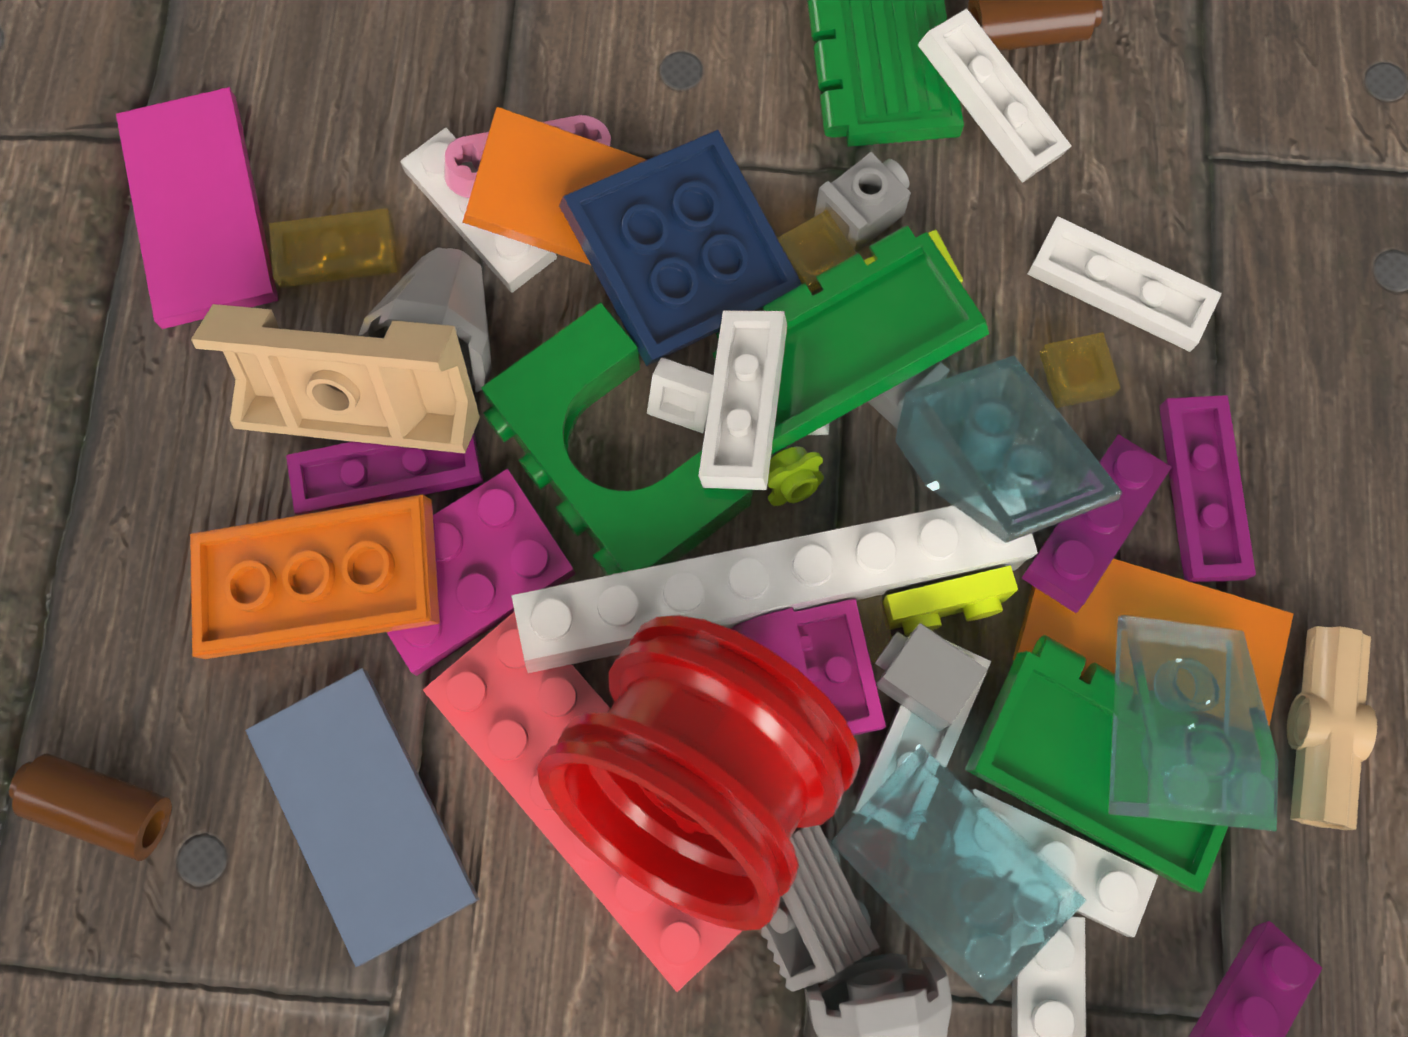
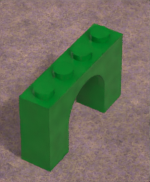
(539, 406)

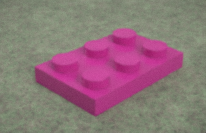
(484, 553)

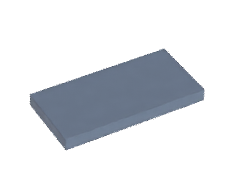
(361, 816)

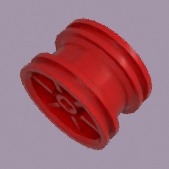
(702, 770)

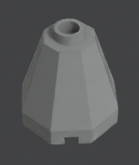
(441, 290)
(882, 1000)

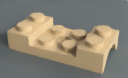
(395, 388)

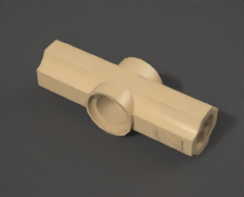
(1331, 728)

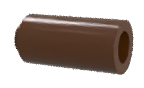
(1036, 22)
(90, 806)

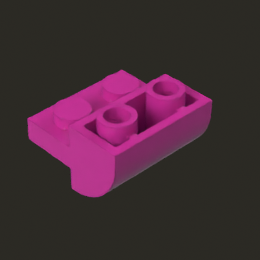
(830, 652)

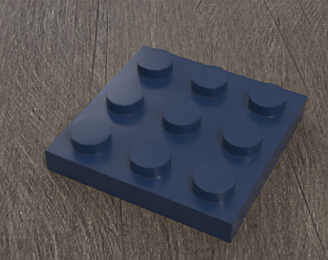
(679, 245)

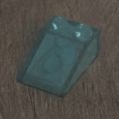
(1001, 451)
(1190, 728)
(958, 873)

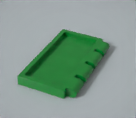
(876, 74)
(868, 331)
(1054, 749)

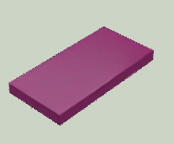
(195, 207)

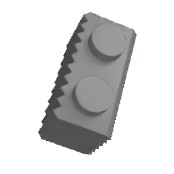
(819, 919)

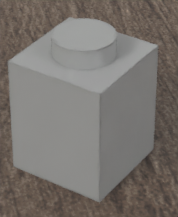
(928, 676)

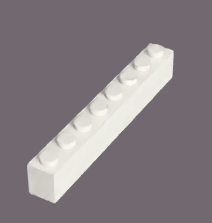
(730, 587)

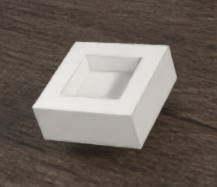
(680, 395)

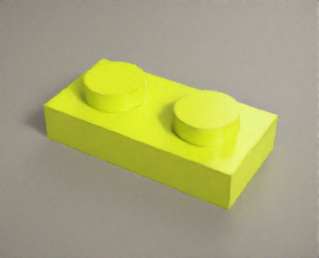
(974, 594)

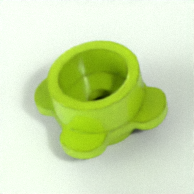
(794, 475)

